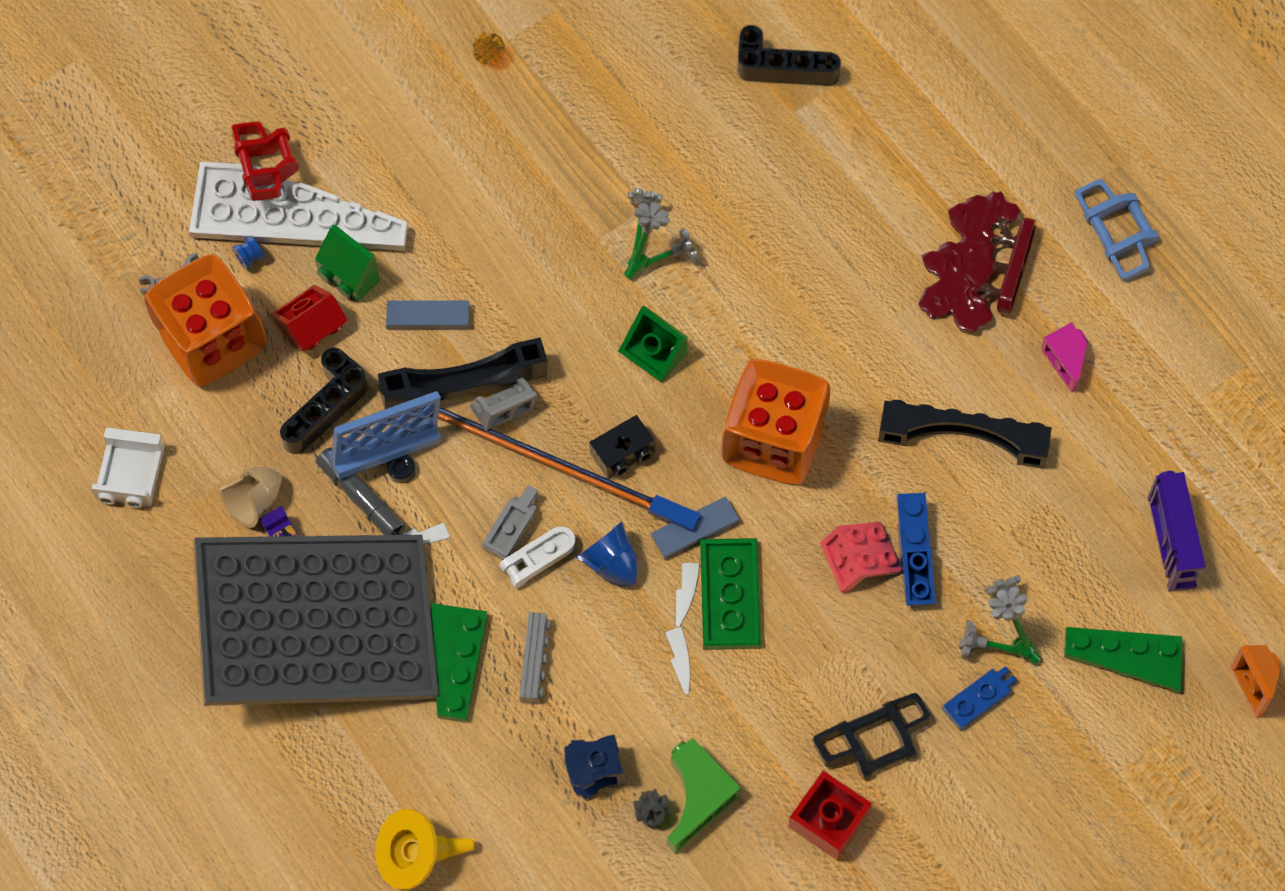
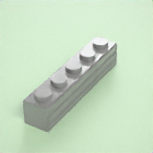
(534, 658)

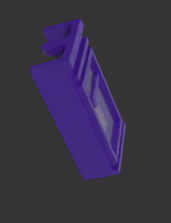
(1176, 530)

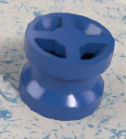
(248, 252)

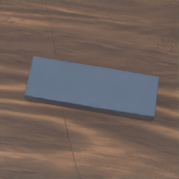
(428, 314)
(714, 519)

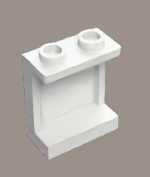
(129, 468)

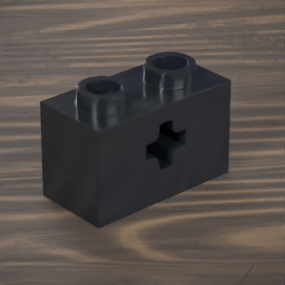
(628, 435)

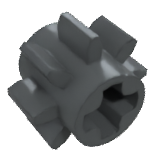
(651, 808)

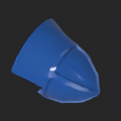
(612, 557)

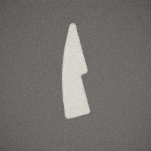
(432, 534)
(685, 595)
(681, 660)

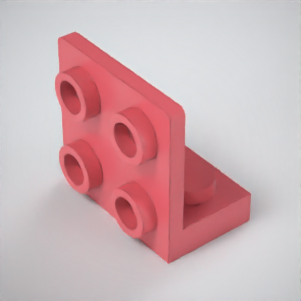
(859, 553)

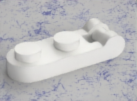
(538, 555)

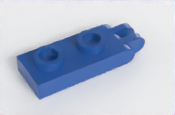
(979, 697)

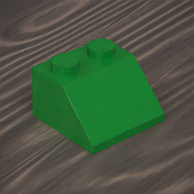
(346, 264)

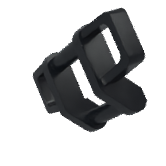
(855, 752)

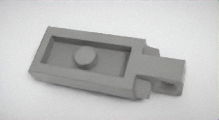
(511, 524)

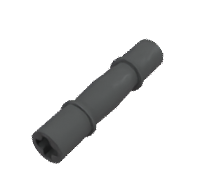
(363, 498)

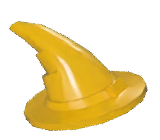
(410, 847)

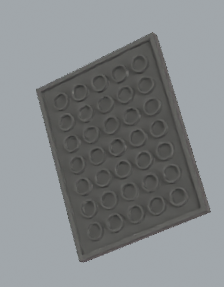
(314, 619)

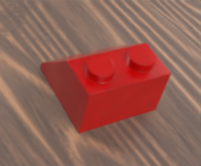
(310, 317)

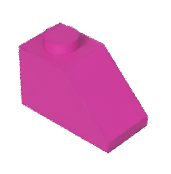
(1066, 353)

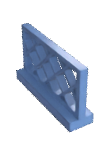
(381, 447)

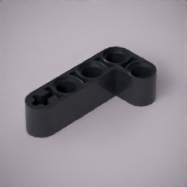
(827, 63)
(298, 438)

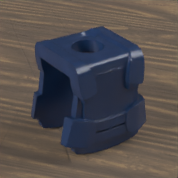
(593, 765)

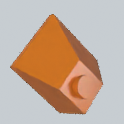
(1257, 675)

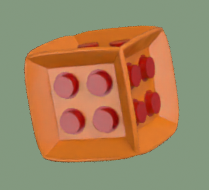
(205, 319)
(775, 421)

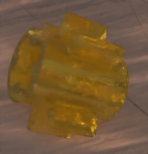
(488, 48)

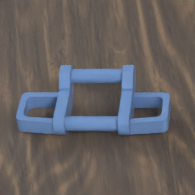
(1119, 202)

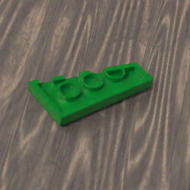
(457, 650)

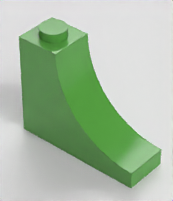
(706, 789)

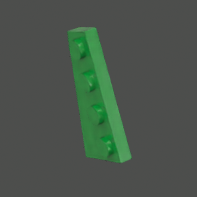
(1138, 655)

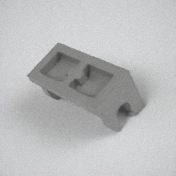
(504, 405)

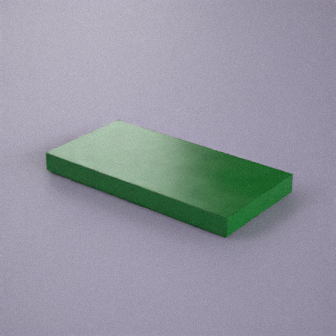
(730, 594)

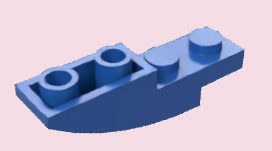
(915, 549)

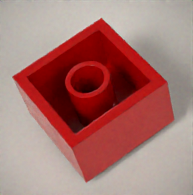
(830, 815)

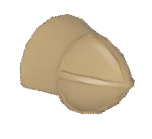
(251, 494)

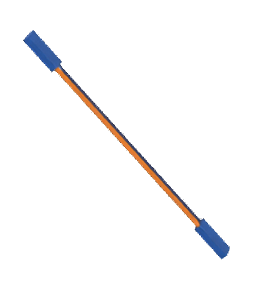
(659, 506)

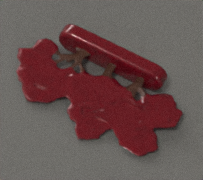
(969, 263)

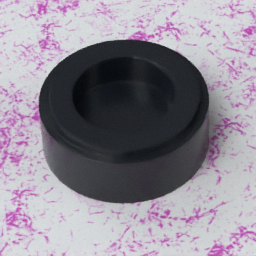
(401, 469)

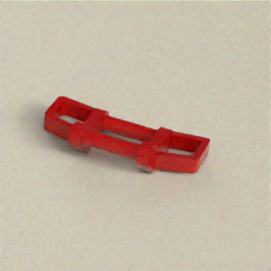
(259, 147)

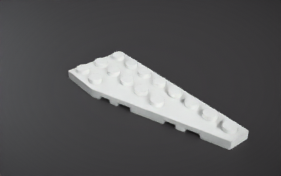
(297, 217)

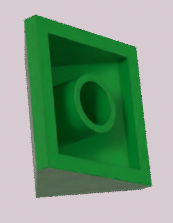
(654, 344)

